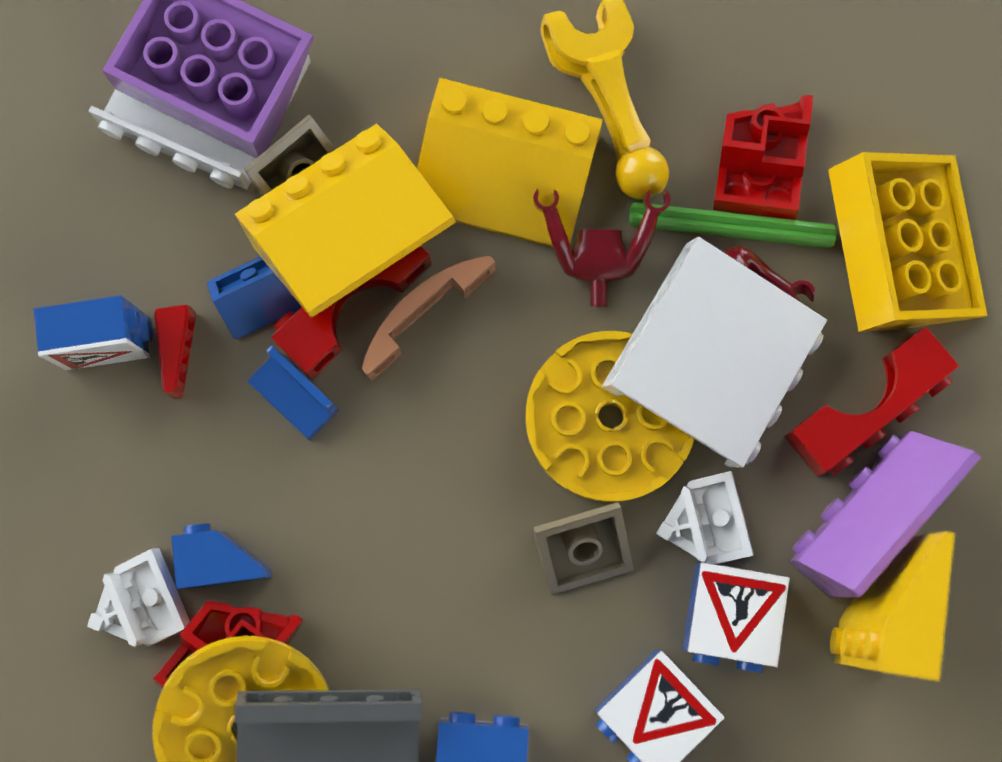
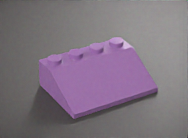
(212, 67)
(880, 512)

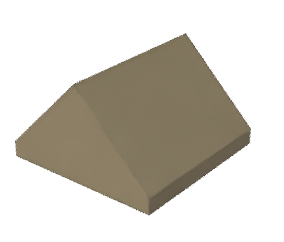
(289, 156)
(584, 548)

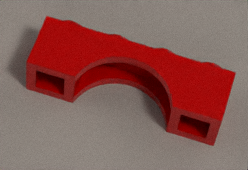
(314, 340)
(910, 371)

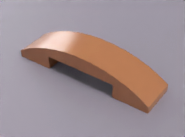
(462, 276)

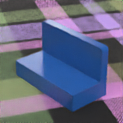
(250, 297)
(292, 394)

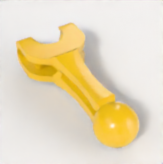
(599, 65)

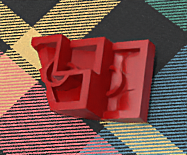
(764, 160)
(222, 621)

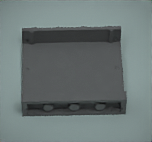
(328, 725)

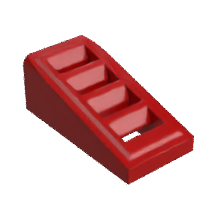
(174, 341)

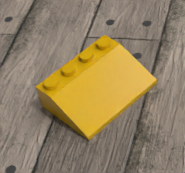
(495, 150)
(344, 219)
(906, 240)
(902, 613)

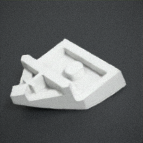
(709, 521)
(140, 602)

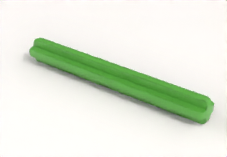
(739, 226)

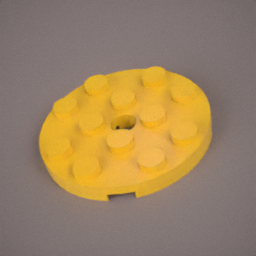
(574, 443)
(200, 696)

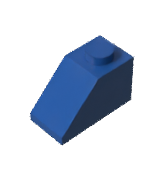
(212, 558)

